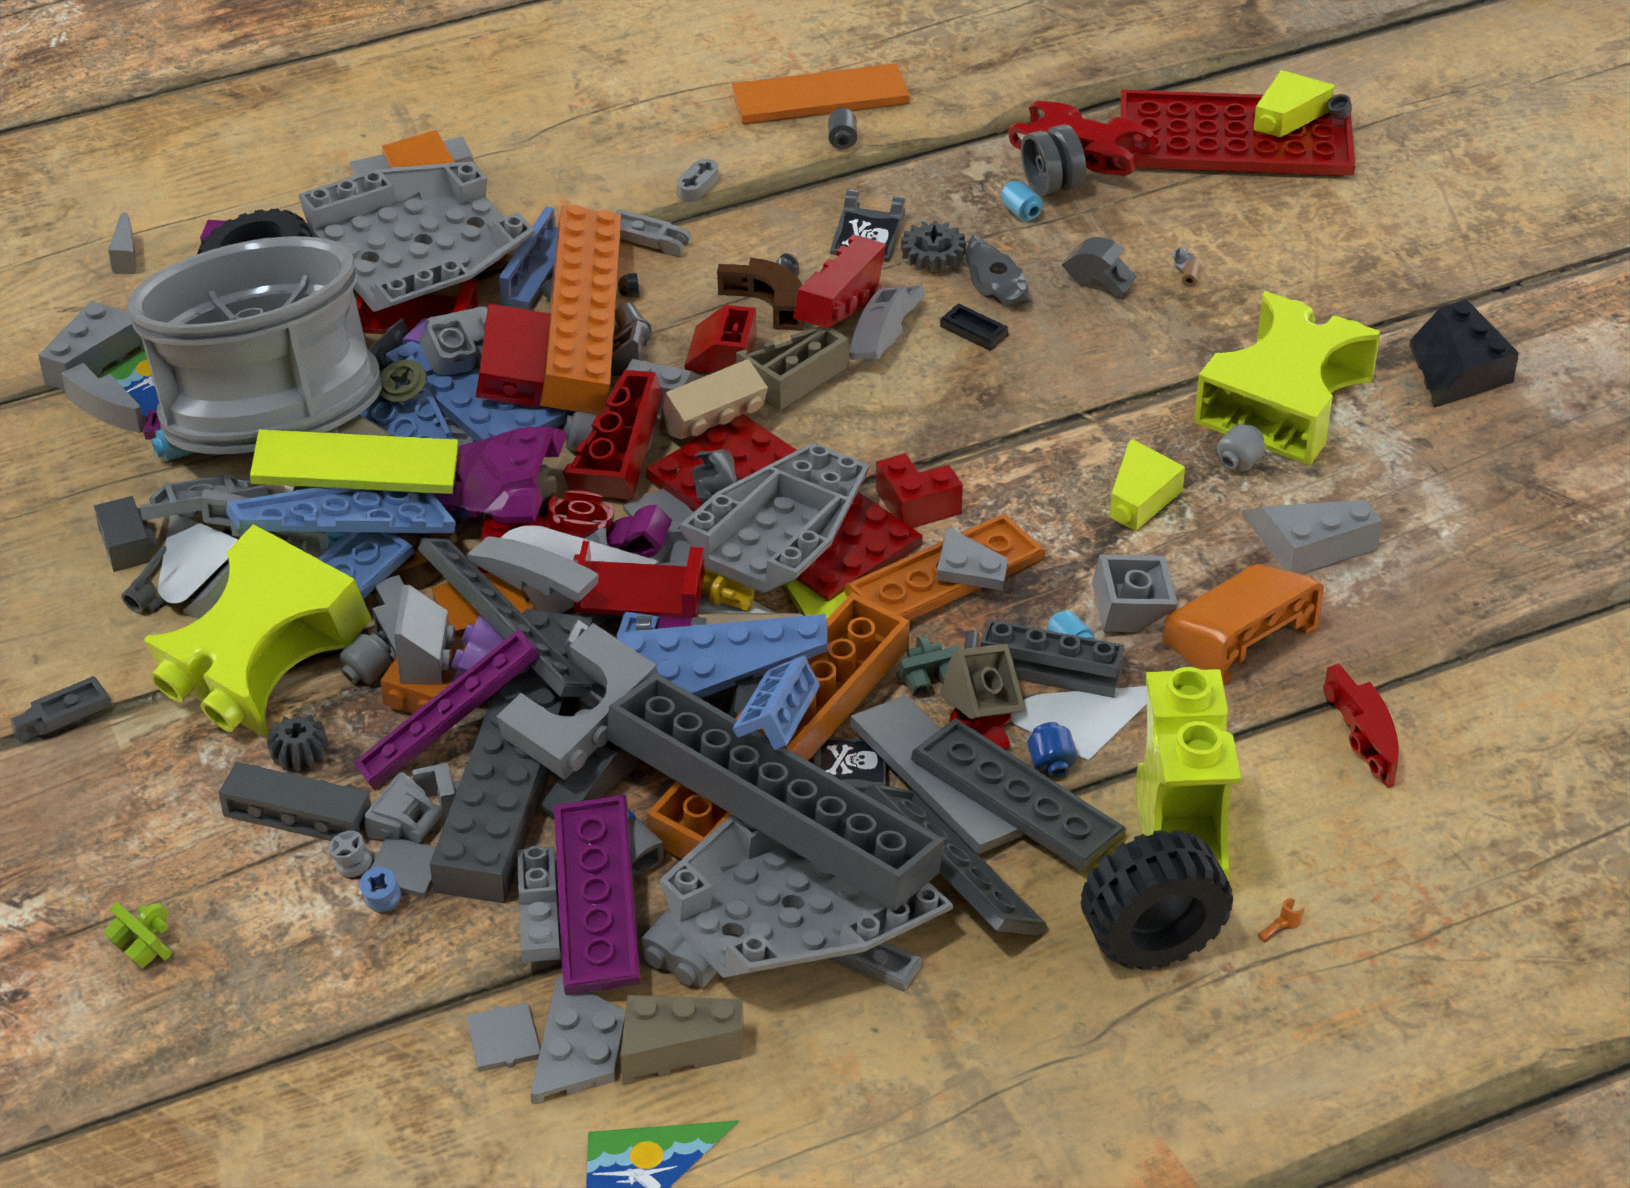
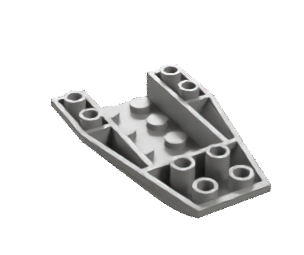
(776, 518)

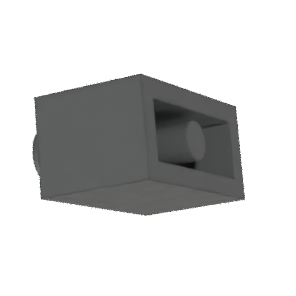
(124, 533)

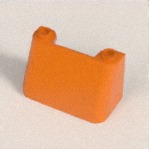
(1239, 612)

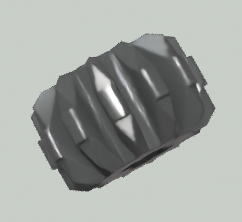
(297, 742)

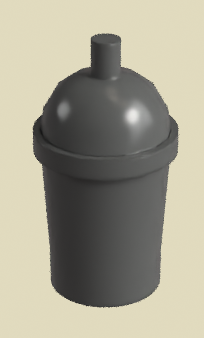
(627, 314)

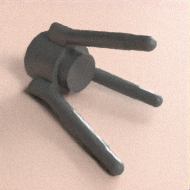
(142, 591)

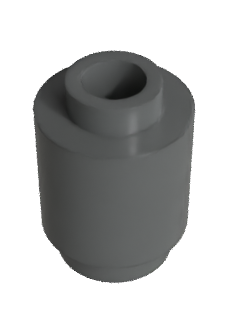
(842, 128)

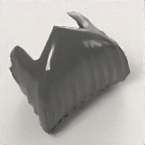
(714, 474)

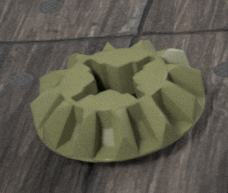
(399, 372)

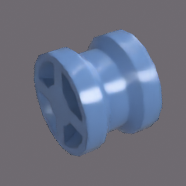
(385, 897)

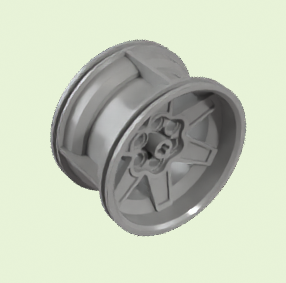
(255, 343)

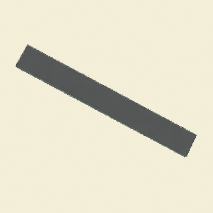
(503, 615)

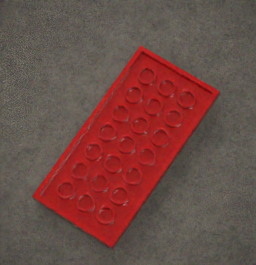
(1219, 135)
(865, 540)

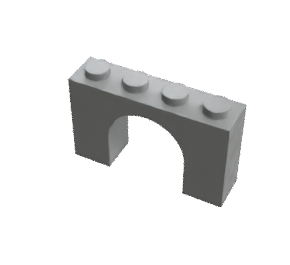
(564, 741)

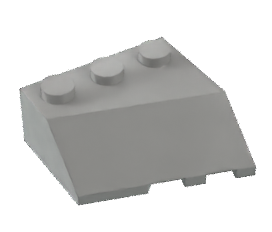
(1316, 533)

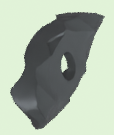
(1009, 286)

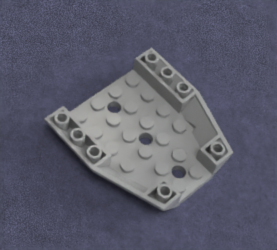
(396, 210)
(741, 887)

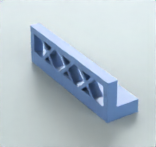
(530, 265)
(779, 702)

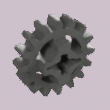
(933, 246)

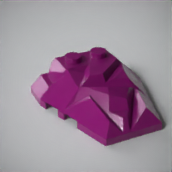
(501, 474)

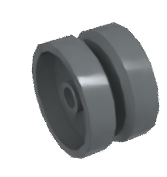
(1053, 160)

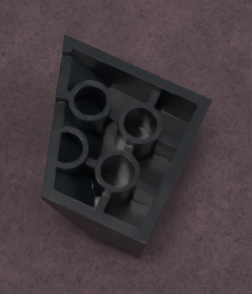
(1462, 354)

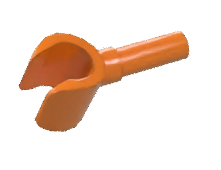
(1287, 919)

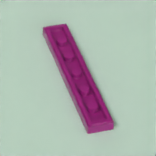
(446, 709)

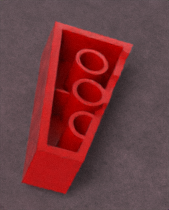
(842, 284)
(619, 439)

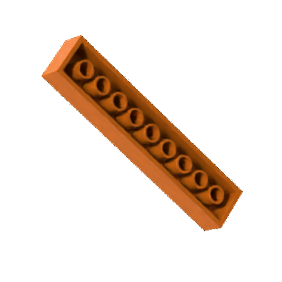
(582, 310)
(861, 651)

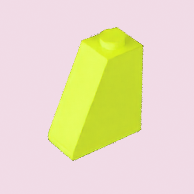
(1291, 103)
(1144, 485)

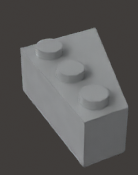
(93, 338)

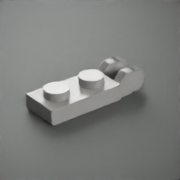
(653, 233)

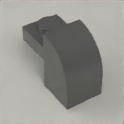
(1100, 259)

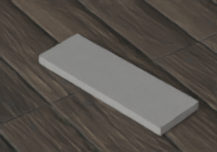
(893, 734)

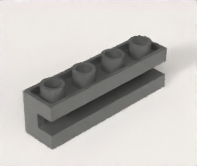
(1059, 658)
(292, 802)

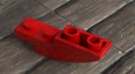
(1372, 727)

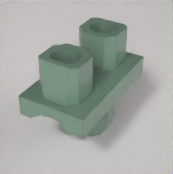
(923, 662)

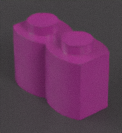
(640, 533)

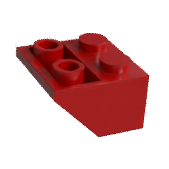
(720, 337)

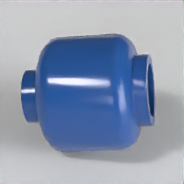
(1052, 749)

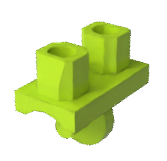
(147, 945)

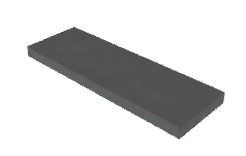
(1019, 794)
(964, 867)

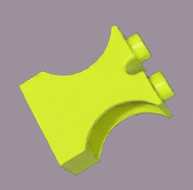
(1286, 377)
(268, 619)
(1188, 758)

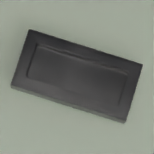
(974, 326)

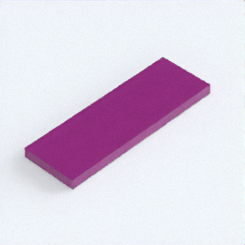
(596, 895)

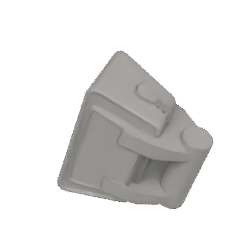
(397, 810)

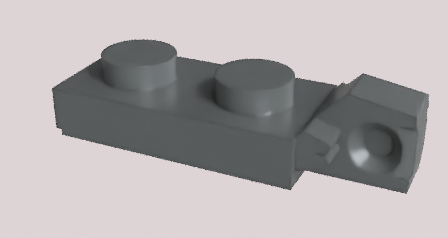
(61, 709)

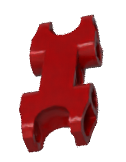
(1101, 142)

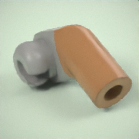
(1188, 264)

